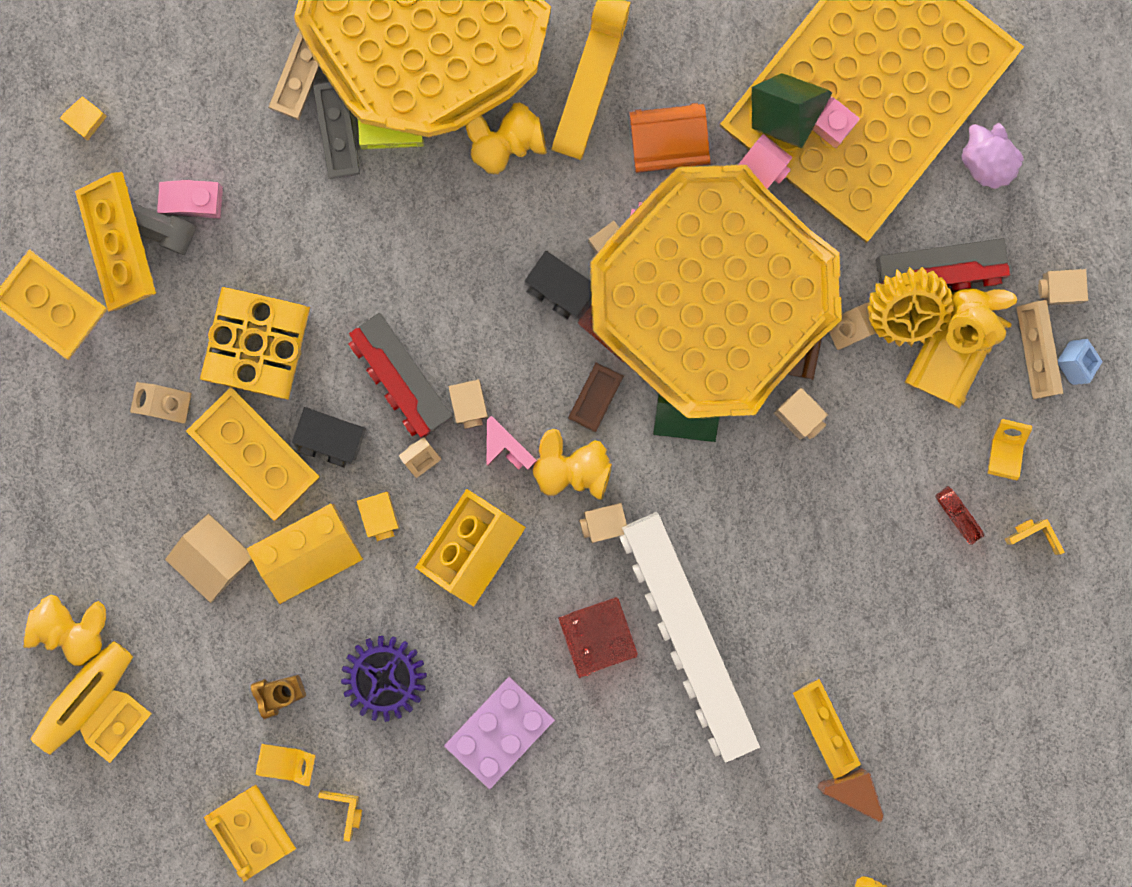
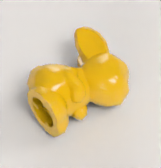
(517, 133)
(974, 322)
(583, 469)
(54, 627)

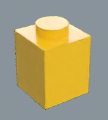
(378, 516)

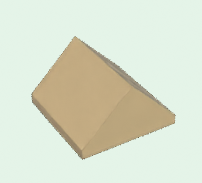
(209, 557)

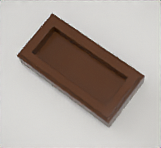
(595, 397)

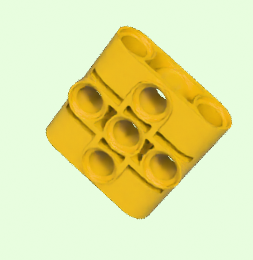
(241, 307)

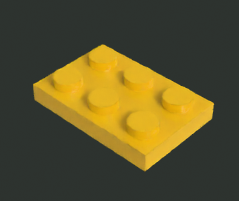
(49, 304)

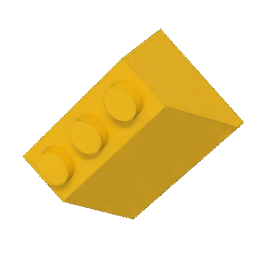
(470, 547)
(305, 553)

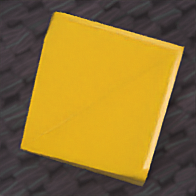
(83, 117)

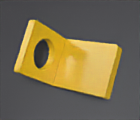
(1007, 450)
(1029, 527)
(285, 763)
(354, 815)

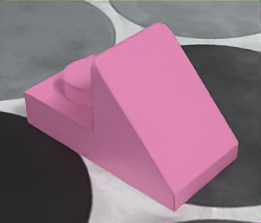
(499, 439)

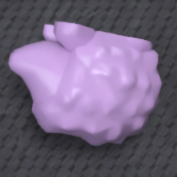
(991, 156)

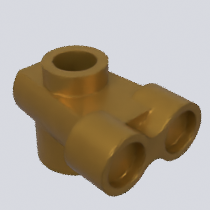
(272, 696)

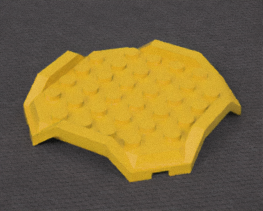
(424, 61)
(714, 291)

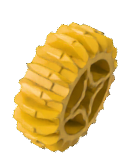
(910, 306)

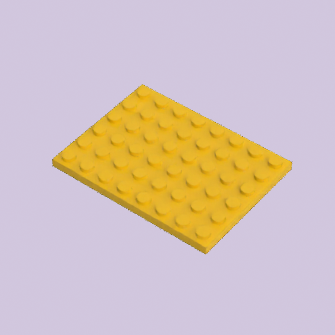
(909, 78)

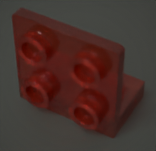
(598, 636)

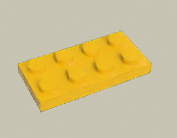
(115, 241)
(253, 454)

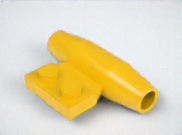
(94, 707)

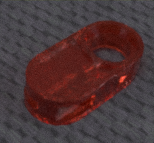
(959, 515)

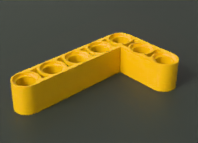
(591, 78)

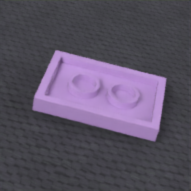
(499, 732)

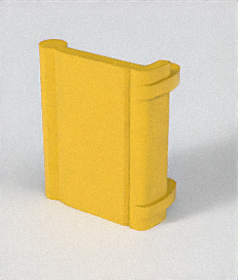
(945, 371)
(249, 833)

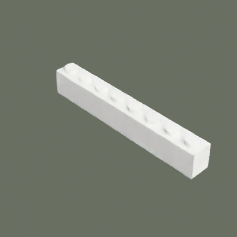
(690, 637)

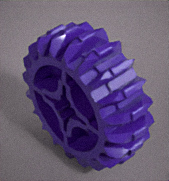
(361, 664)

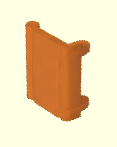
(670, 137)

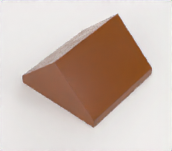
(855, 791)

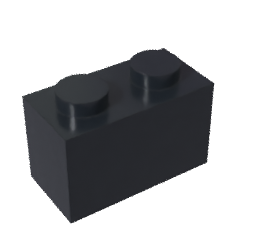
(559, 285)
(328, 436)

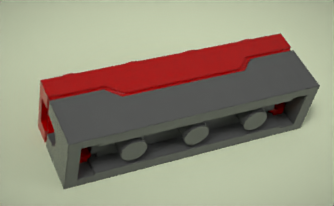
(956, 264)
(400, 376)

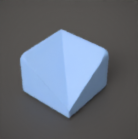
(1079, 361)

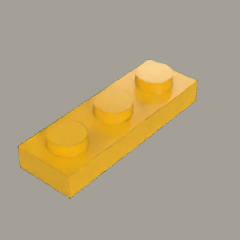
(826, 729)

